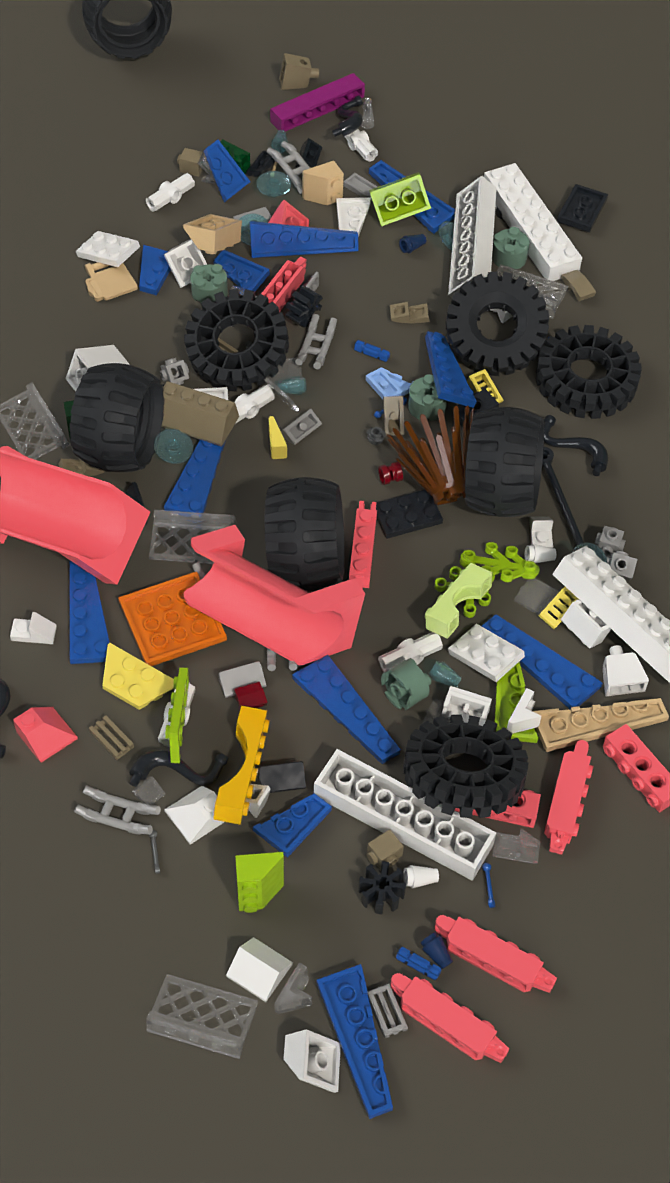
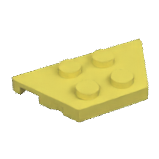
(133, 679)

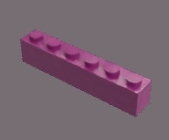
(316, 102)

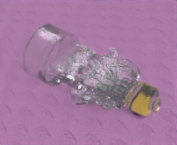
(368, 119)

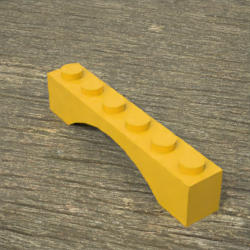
(232, 796)

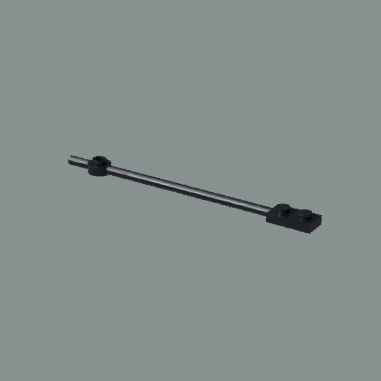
(547, 461)

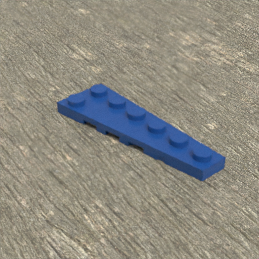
(430, 218)
(287, 240)
(447, 374)
(196, 480)
(87, 622)
(550, 669)
(337, 695)
(352, 1019)

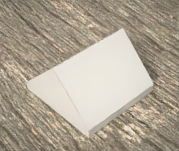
(258, 968)

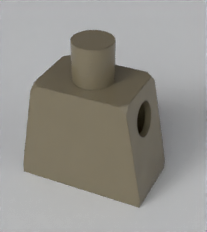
(296, 72)

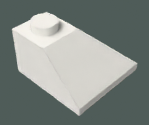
(183, 260)
(194, 814)
(313, 1058)

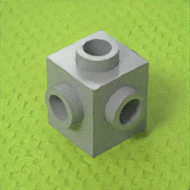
(181, 371)
(610, 540)
(622, 564)

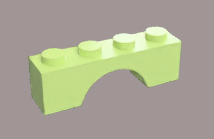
(471, 584)

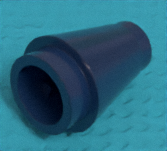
(412, 242)
(437, 950)

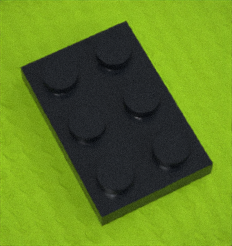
(582, 208)
(407, 513)

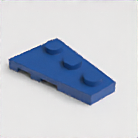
(225, 170)
(153, 270)
(242, 271)
(291, 827)

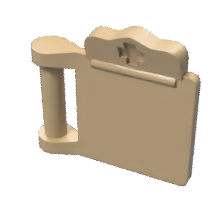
(108, 282)

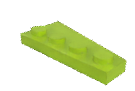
(508, 694)
(177, 714)

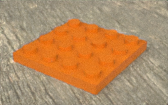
(166, 624)

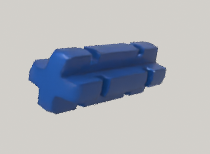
(372, 350)
(418, 963)

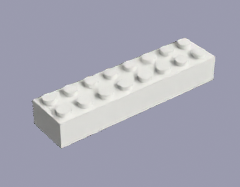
(523, 208)
(472, 233)
(618, 606)
(392, 805)

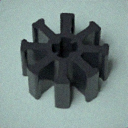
(303, 306)
(392, 887)

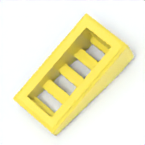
(484, 376)
(277, 443)
(567, 597)

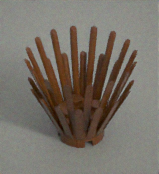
(445, 474)

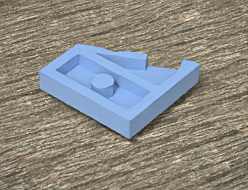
(387, 383)

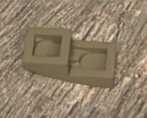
(578, 284)
(414, 314)
(79, 467)

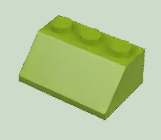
(400, 199)
(258, 879)

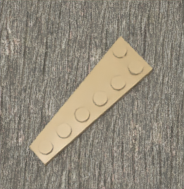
(566, 727)

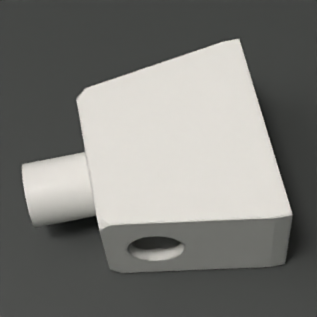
(623, 673)

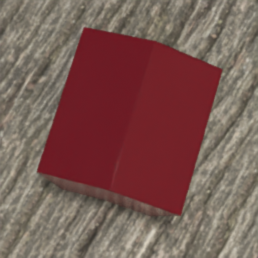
(250, 696)

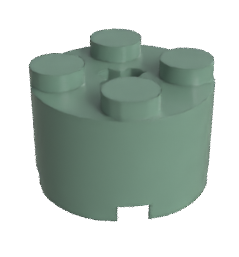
(510, 248)
(207, 281)
(424, 398)
(406, 684)

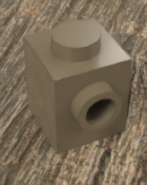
(189, 162)
(384, 848)

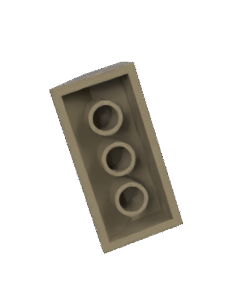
(198, 413)

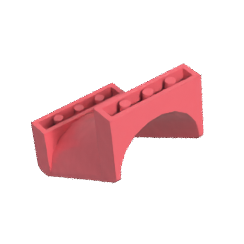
(69, 515)
(268, 607)

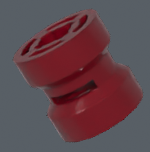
(390, 473)

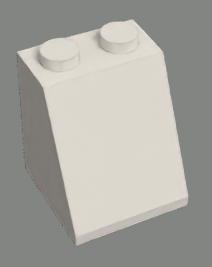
(89, 357)

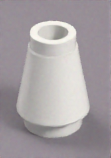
(539, 553)
(419, 876)

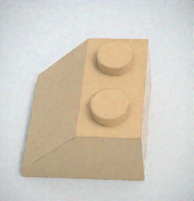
(322, 183)

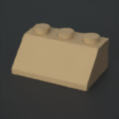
(214, 232)

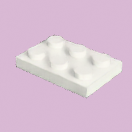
(107, 248)
(486, 652)

